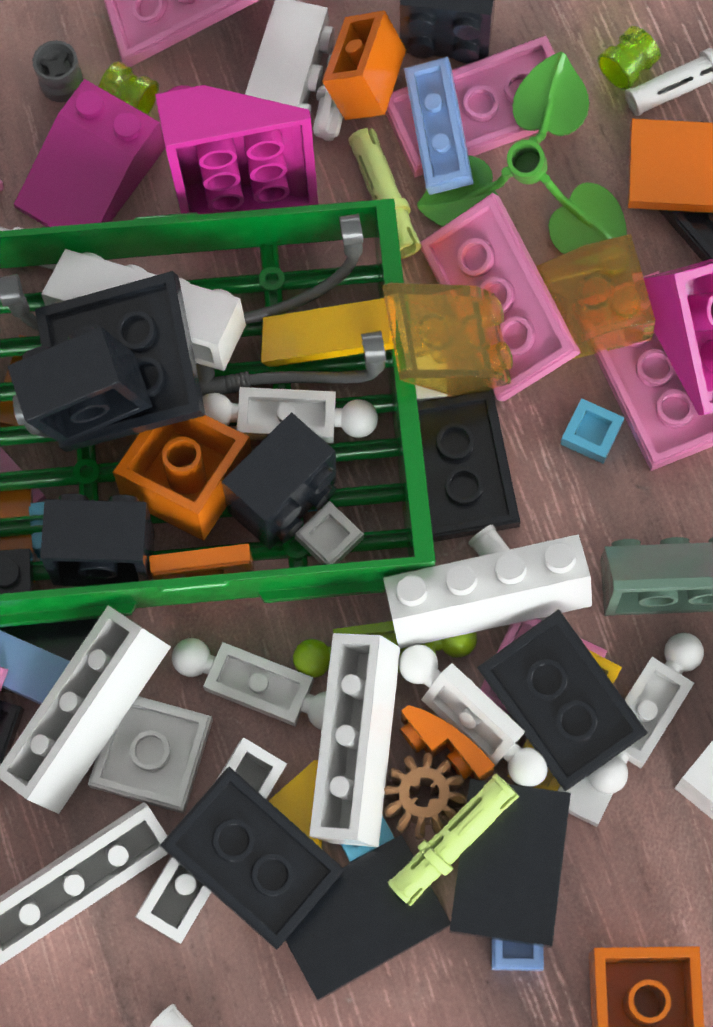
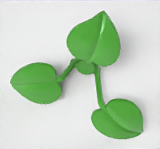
(550, 101)

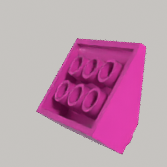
(236, 150)

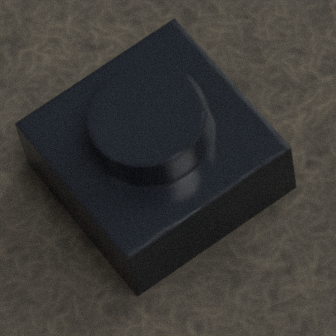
(16, 571)

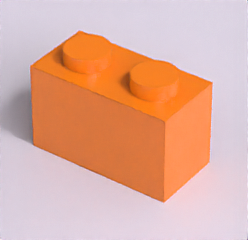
(364, 65)

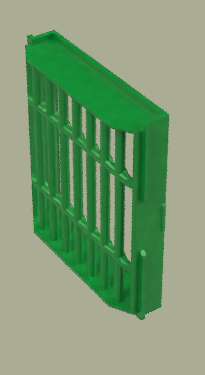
(217, 232)

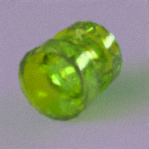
(631, 55)
(129, 88)

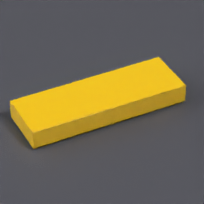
(322, 332)

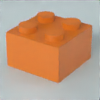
(182, 471)
(646, 987)

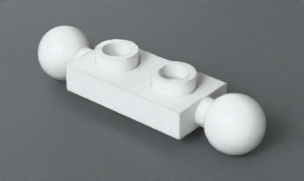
(265, 408)
(251, 681)
(654, 702)
(473, 713)

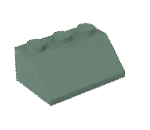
(657, 577)

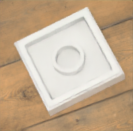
(153, 755)

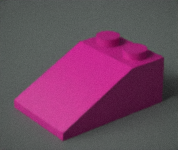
(90, 160)
(685, 326)

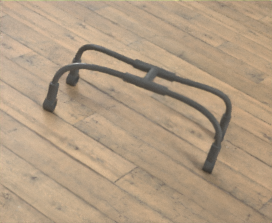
(373, 346)

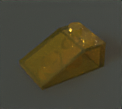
(601, 295)
(448, 337)

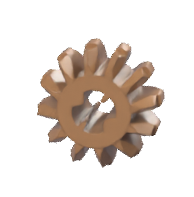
(411, 784)

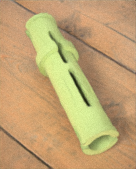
(383, 186)
(446, 846)

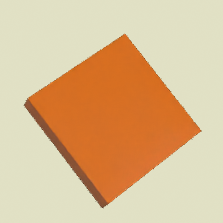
(671, 165)
(202, 562)

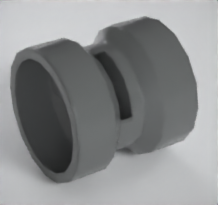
(57, 70)

